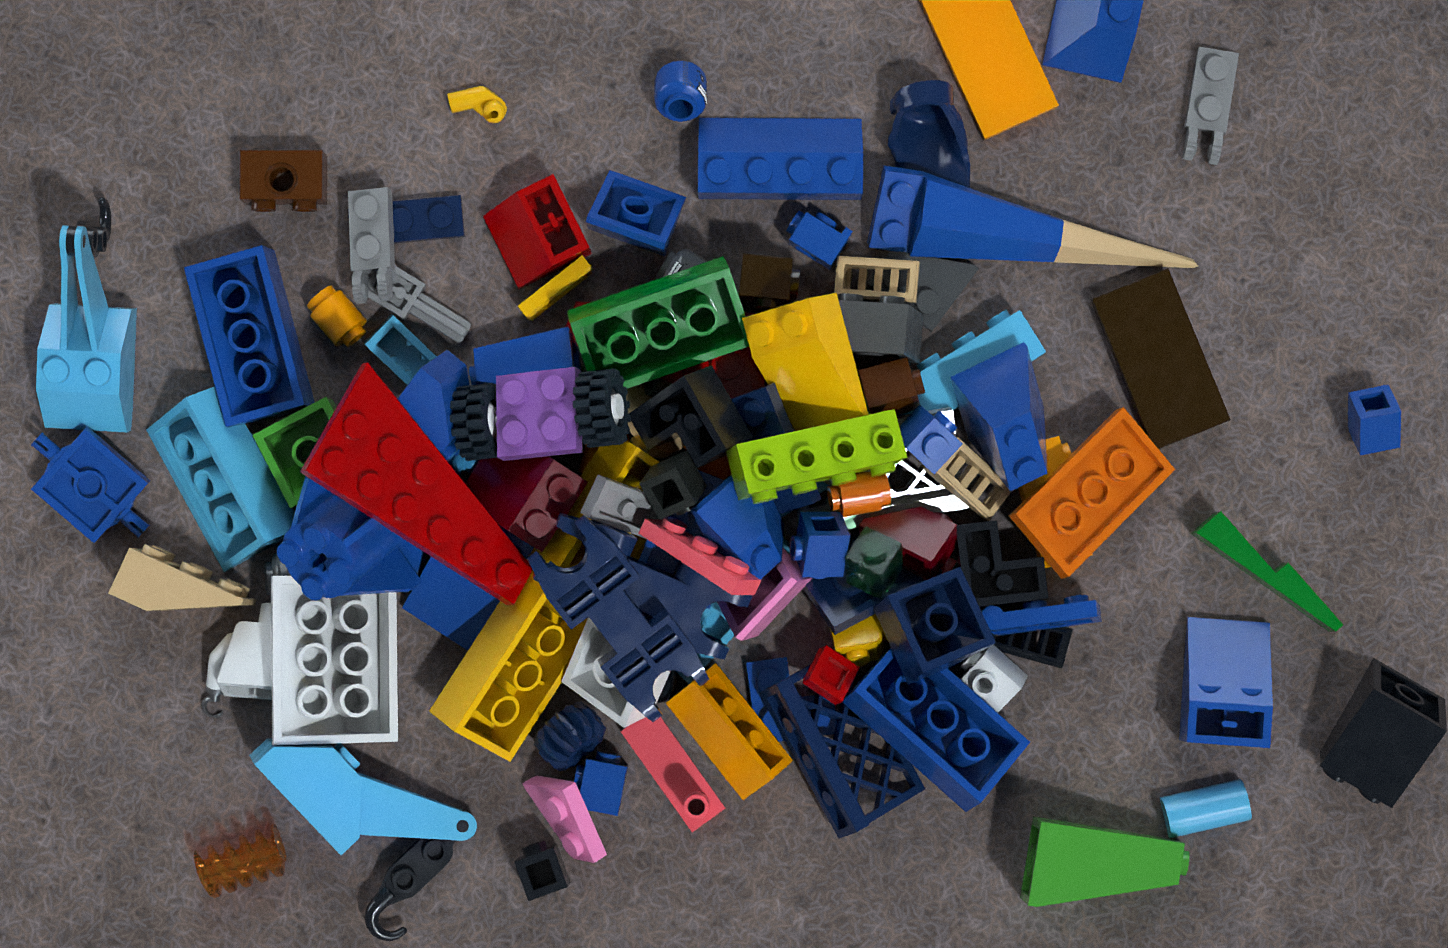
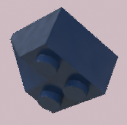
(933, 625)

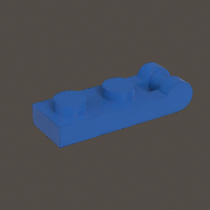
(1040, 616)

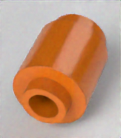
(860, 496)

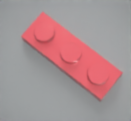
(700, 555)

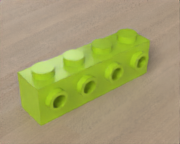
(816, 455)

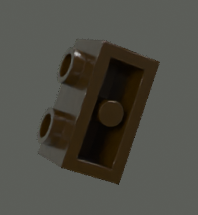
(767, 281)

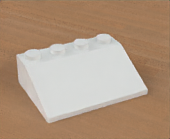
(332, 667)

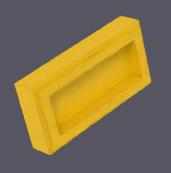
(556, 288)

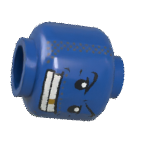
(680, 91)

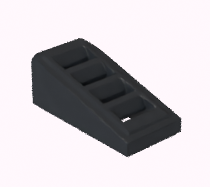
(1058, 654)

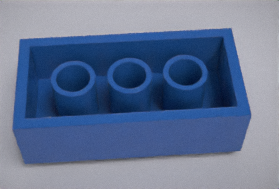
(938, 728)

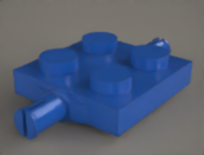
(90, 484)

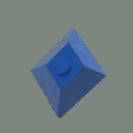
(1092, 37)
(742, 528)

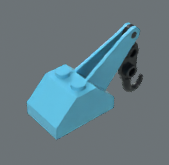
(88, 347)
(350, 804)

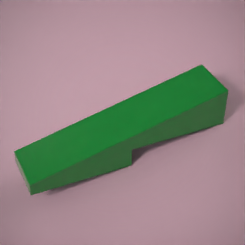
(1284, 580)

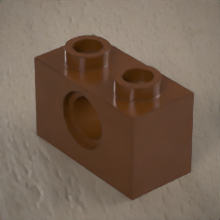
(262, 168)

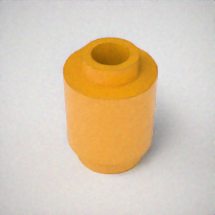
(337, 316)

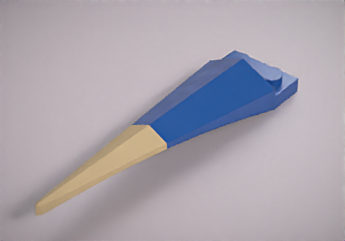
(948, 220)

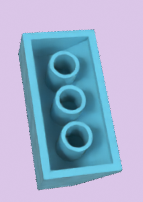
(222, 479)

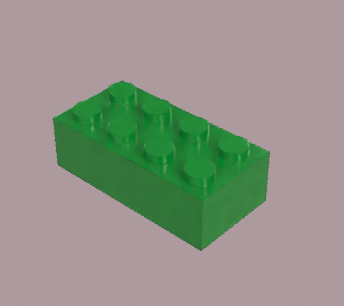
(662, 324)

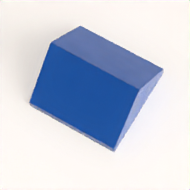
(635, 212)

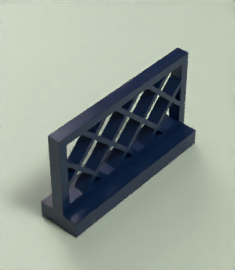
(820, 763)

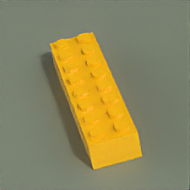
(528, 644)

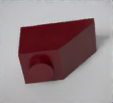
(925, 538)

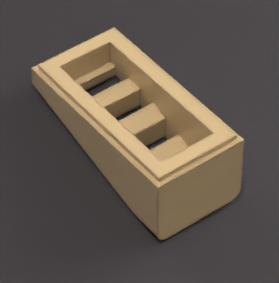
(844, 274)
(958, 487)

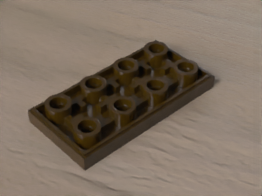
(1160, 359)

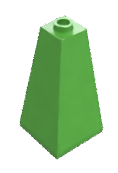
(1091, 862)

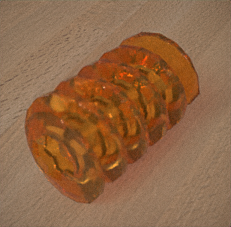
(241, 863)

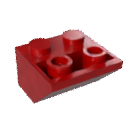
(536, 232)

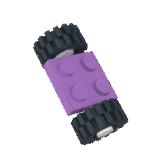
(540, 414)

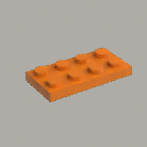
(1092, 492)

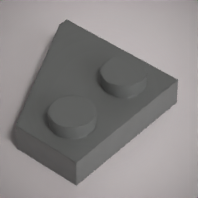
(938, 284)

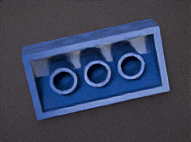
(780, 159)
(249, 336)

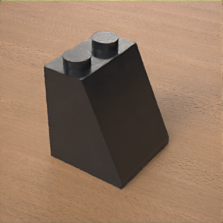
(1384, 734)

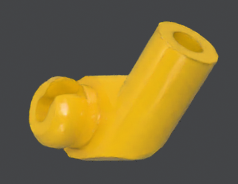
(481, 100)

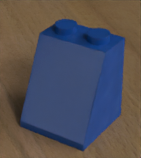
(1005, 415)

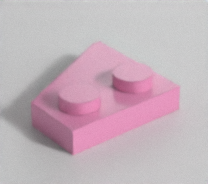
(567, 815)

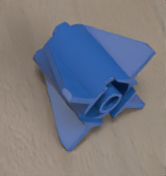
(341, 549)

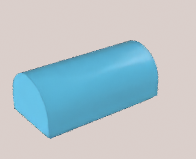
(1206, 808)

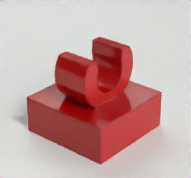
(830, 675)

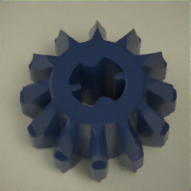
(569, 736)

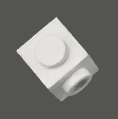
(993, 677)

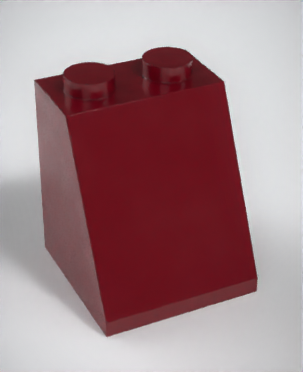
(526, 495)

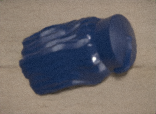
(929, 132)

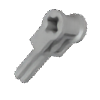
(410, 299)

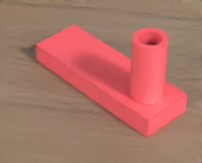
(673, 771)

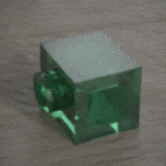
(874, 563)

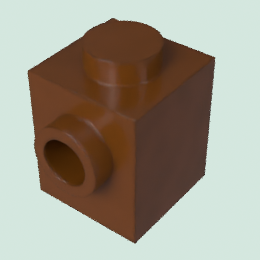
(892, 386)

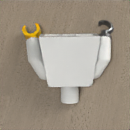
(241, 663)

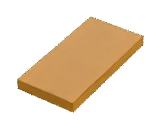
(991, 62)

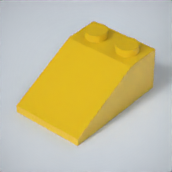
(808, 359)

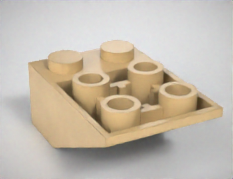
(158, 584)

